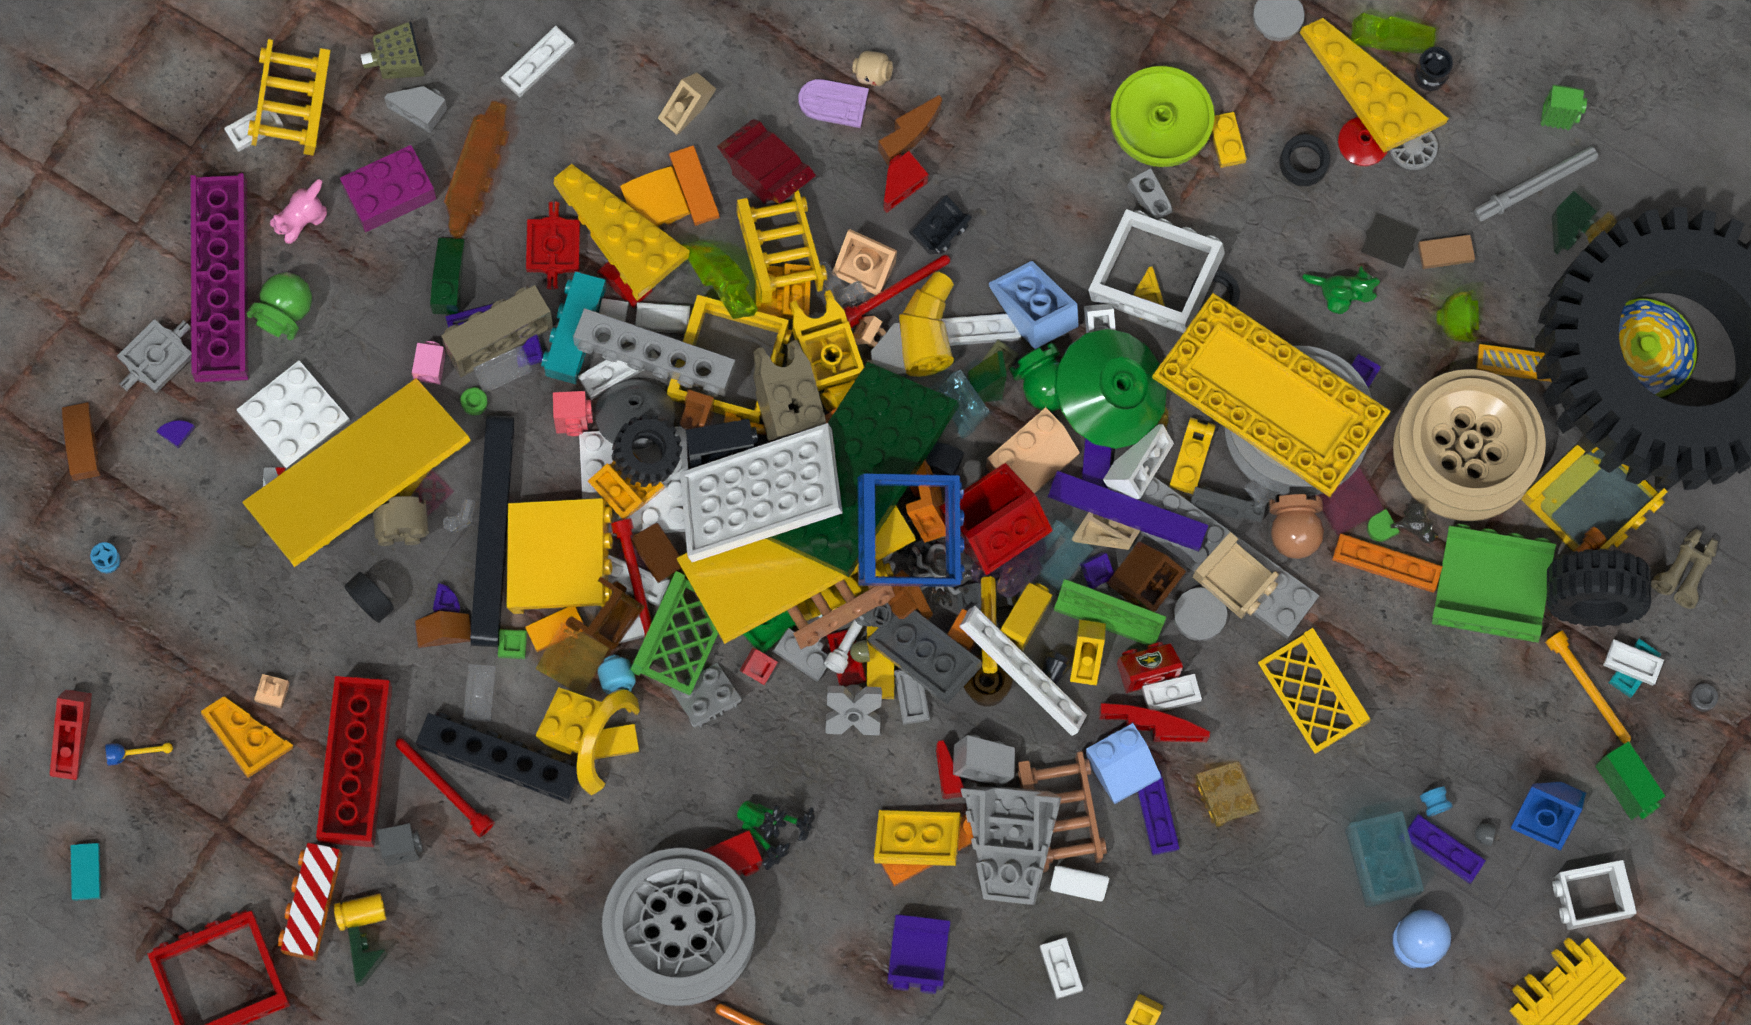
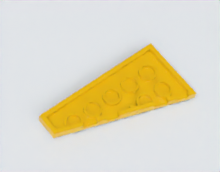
(1378, 97)

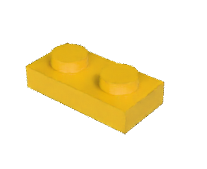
(1228, 140)

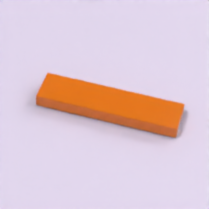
(1387, 563)

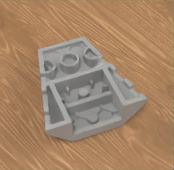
(1010, 839)

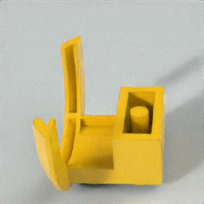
(576, 724)

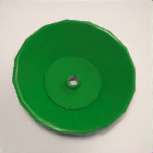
(1090, 390)

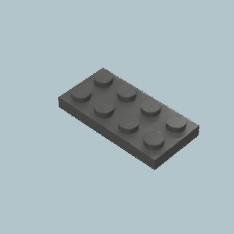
(926, 654)

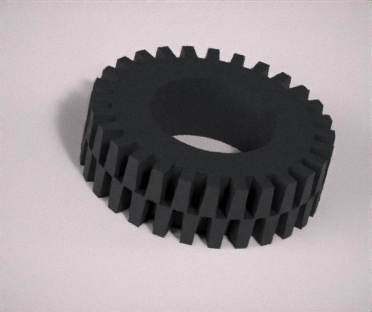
(1588, 362)

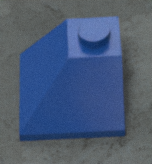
(1549, 813)

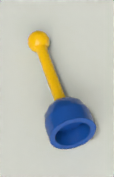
(116, 753)

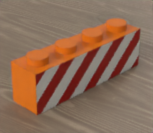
(310, 902)

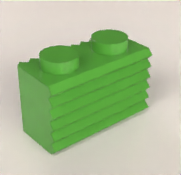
(1563, 107)

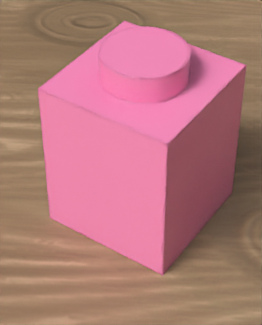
(429, 362)

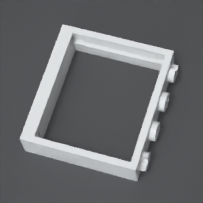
(1143, 308)

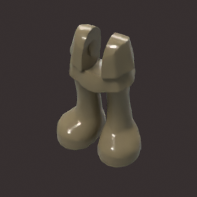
(1666, 582)

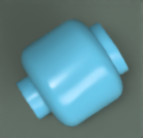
(616, 674)

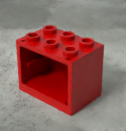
(1000, 518)

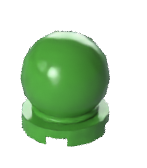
(283, 301)

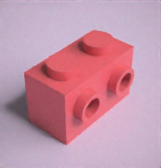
(572, 412)

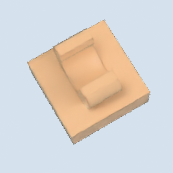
(866, 331)
(272, 691)

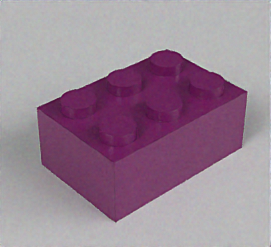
(388, 188)

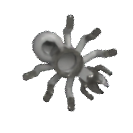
(936, 567)

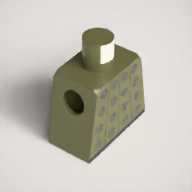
(395, 53)

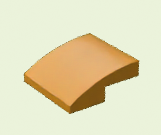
(657, 196)
(784, 295)
(619, 493)

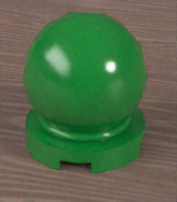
(1039, 377)

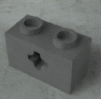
(399, 844)

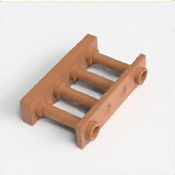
(832, 620)
(1031, 776)

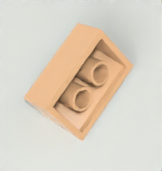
(1036, 451)

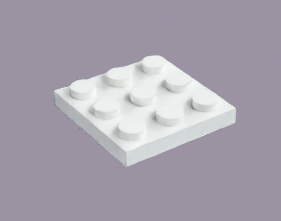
(293, 415)

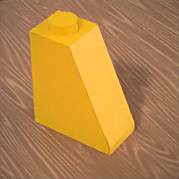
(1026, 614)

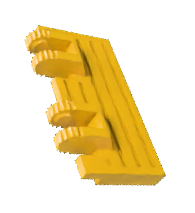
(1569, 996)

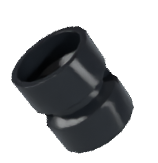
(1433, 68)

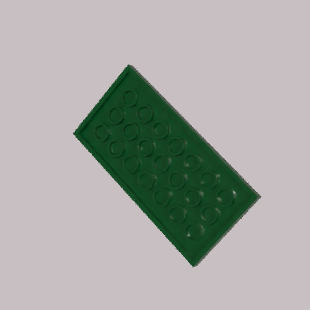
(877, 429)

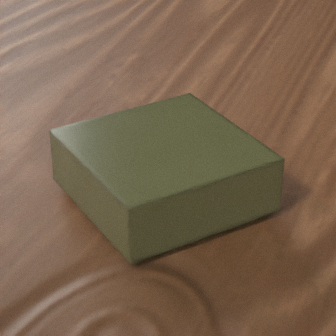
(1009, 354)

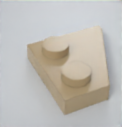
(1105, 532)

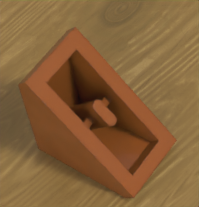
(443, 629)

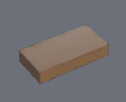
(1446, 252)

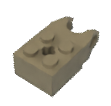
(783, 387)

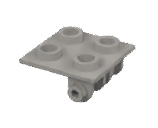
(709, 696)

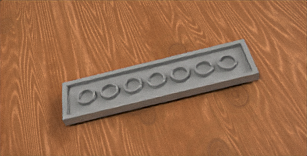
(1280, 609)

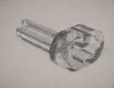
(844, 296)

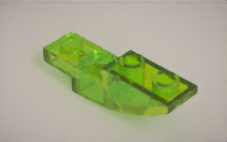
(725, 276)

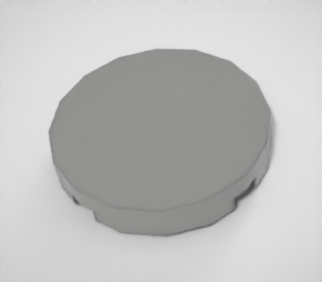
(1278, 18)
(1199, 614)

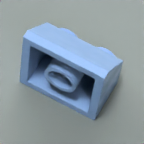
(1123, 763)

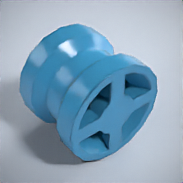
(102, 552)
(1436, 801)

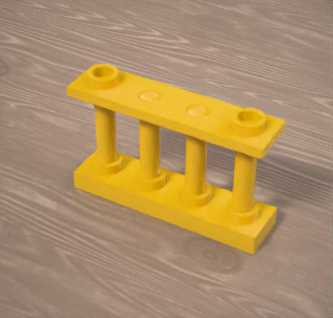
(310, 112)
(761, 261)

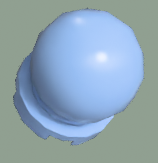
(1421, 939)

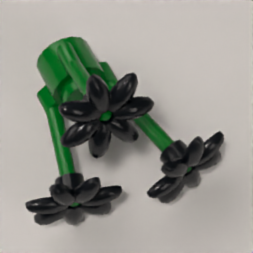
(755, 815)

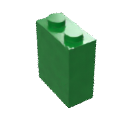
(1631, 782)

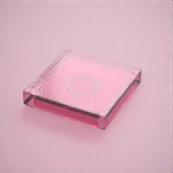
(1351, 503)

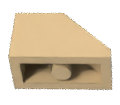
(686, 102)

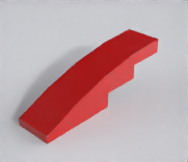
(1164, 726)

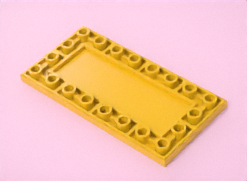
(1271, 394)
(356, 472)
(766, 579)

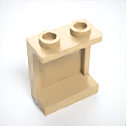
(1235, 577)

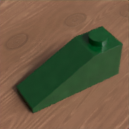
(447, 276)
(989, 377)

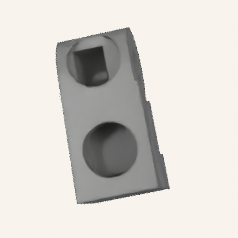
(1150, 195)

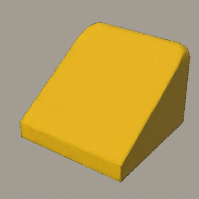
(1144, 1012)

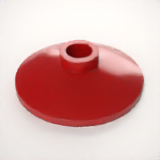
(1354, 148)

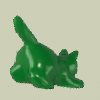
(1342, 290)

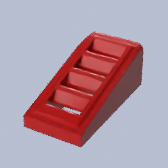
(949, 783)

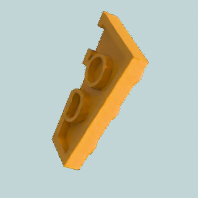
(243, 737)

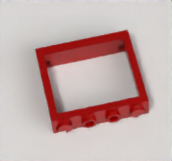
(211, 933)

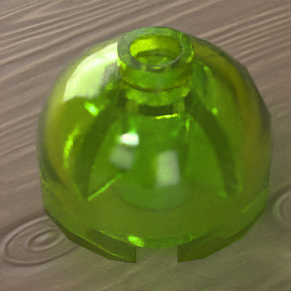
(1460, 316)

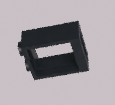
(719, 441)

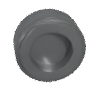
(1703, 697)

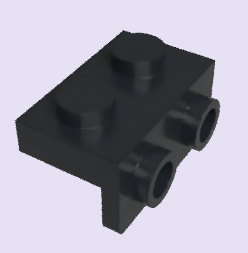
(940, 226)

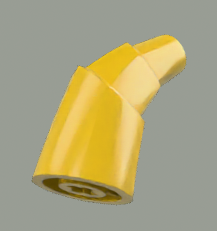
(923, 332)

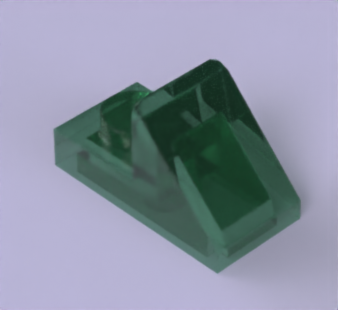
(363, 963)

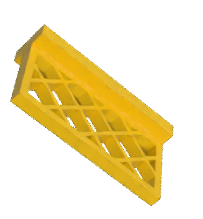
(1336, 683)

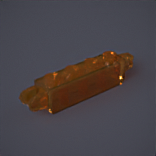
(475, 168)

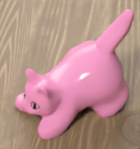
(302, 209)

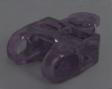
(1015, 570)

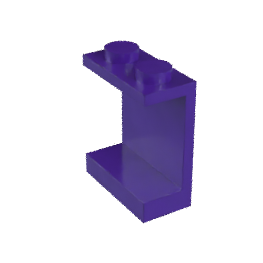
(918, 953)

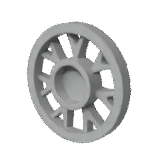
(1414, 149)

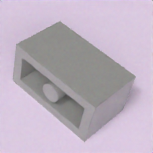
(984, 760)

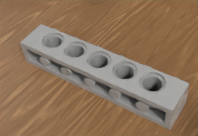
(620, 332)

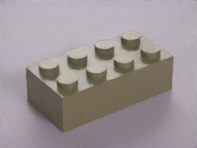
(497, 330)

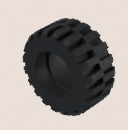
(1598, 587)

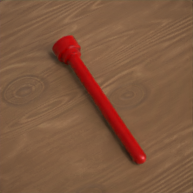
(855, 313)
(623, 530)
(480, 823)

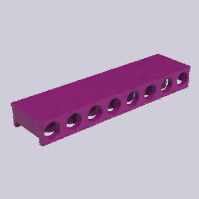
(219, 279)

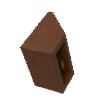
(1146, 577)

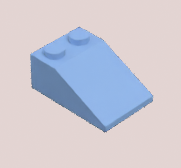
(1035, 304)

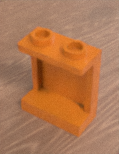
(926, 512)

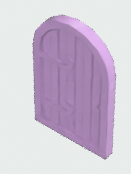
(833, 102)

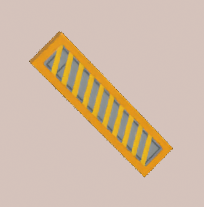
(1508, 361)

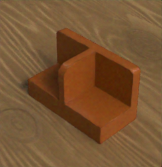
(698, 410)
(908, 599)

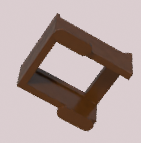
(614, 617)

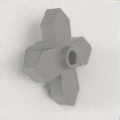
(853, 707)

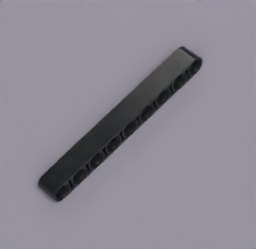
(492, 531)

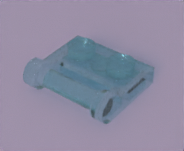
(971, 407)
(1066, 558)

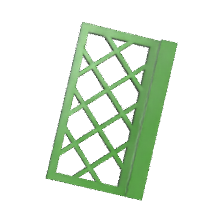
(1118, 615)
(658, 630)

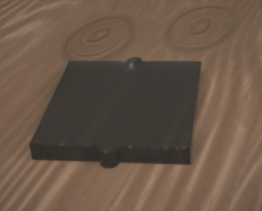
(1389, 241)

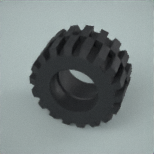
(655, 431)

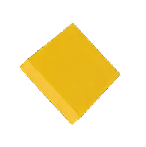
(917, 837)

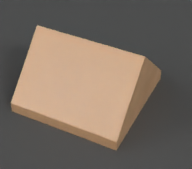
(865, 261)

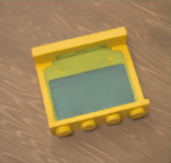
(1584, 496)

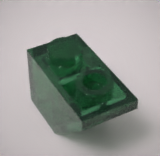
(1569, 220)

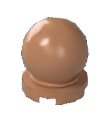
(1297, 528)

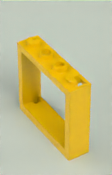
(761, 320)

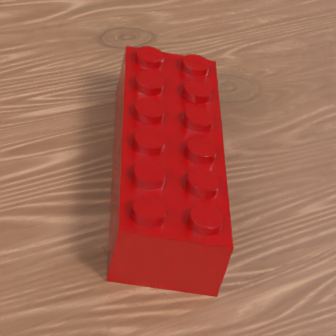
(354, 761)

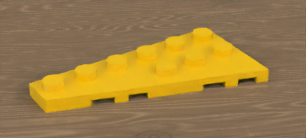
(623, 235)

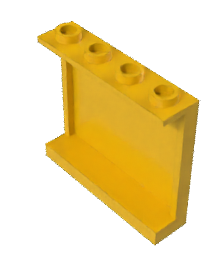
(558, 554)

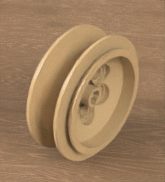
(1481, 402)

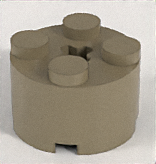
(401, 521)

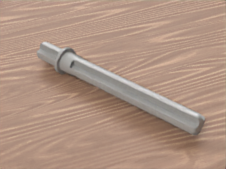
(1499, 203)

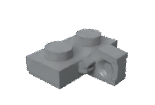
(808, 660)

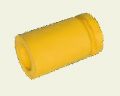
(360, 911)

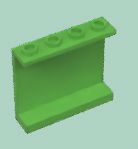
(1493, 583)

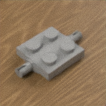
(155, 356)

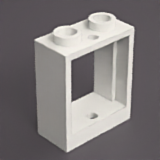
(1620, 887)

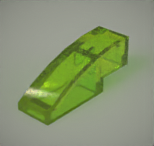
(1392, 34)

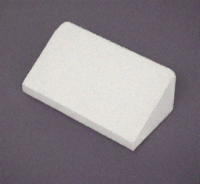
(1079, 883)

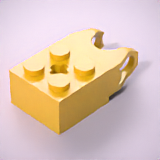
(827, 335)

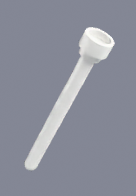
(838, 658)

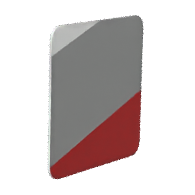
(271, 473)

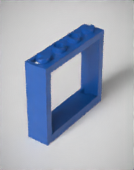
(866, 529)

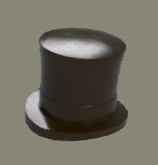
(989, 688)

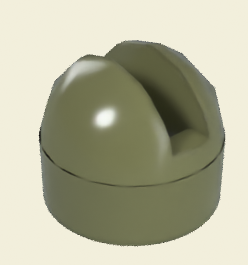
(860, 652)

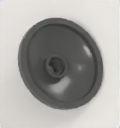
(615, 409)

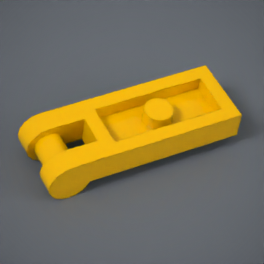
(1191, 456)

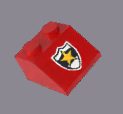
(1148, 666)

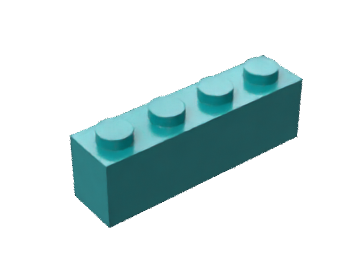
(564, 358)

